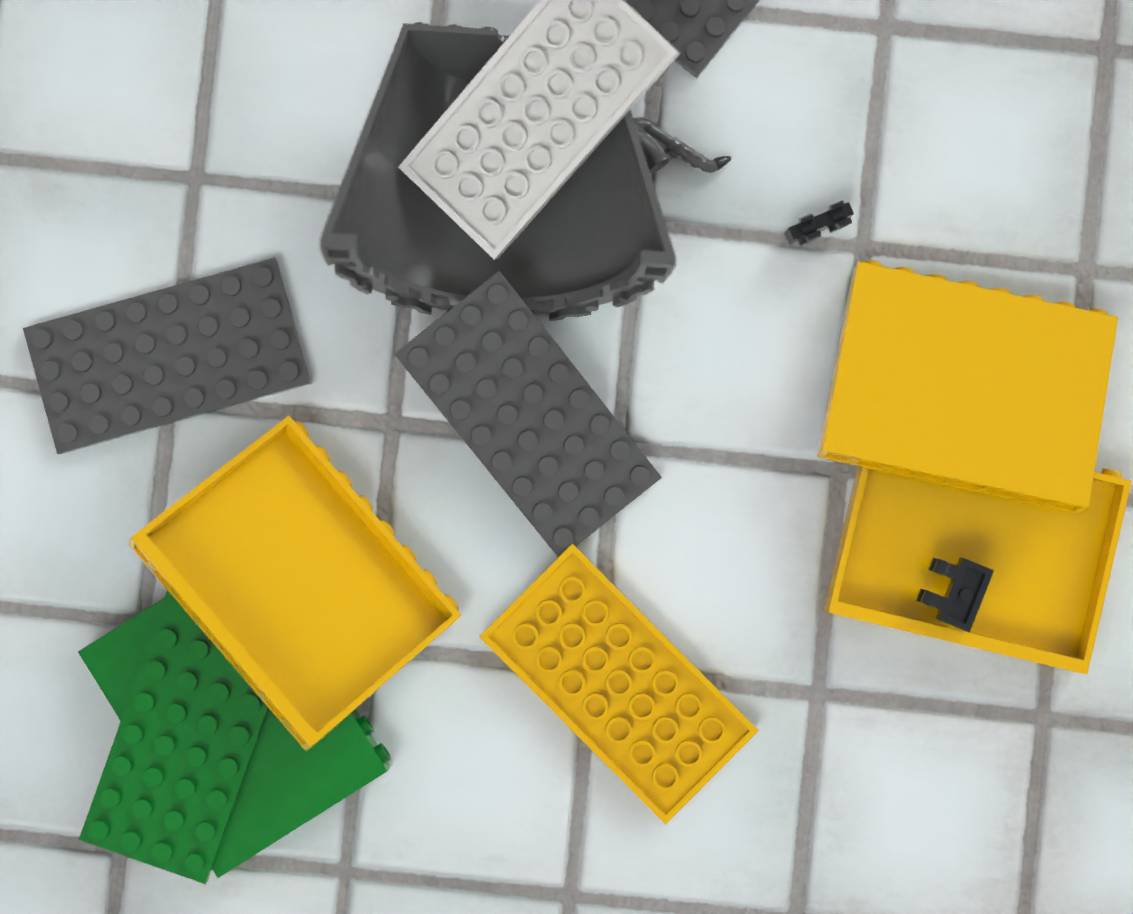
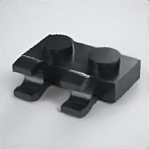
(809, 227)
(963, 594)

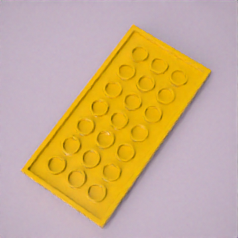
(619, 683)

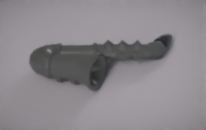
(656, 141)

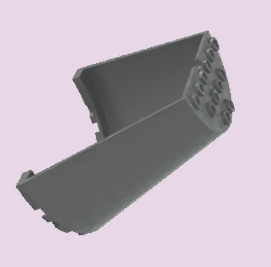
(585, 247)

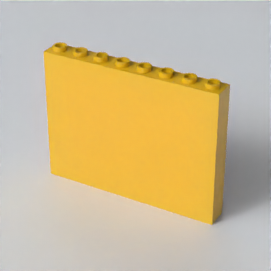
(969, 387)
(1044, 560)
(295, 580)

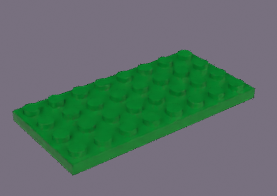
(177, 753)

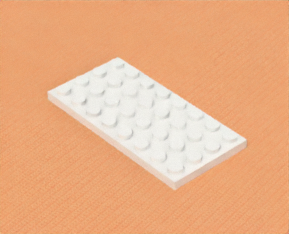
(536, 114)

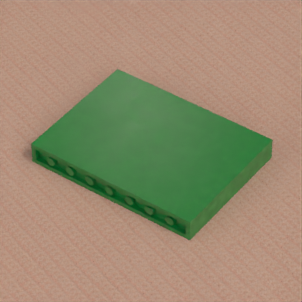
(282, 781)

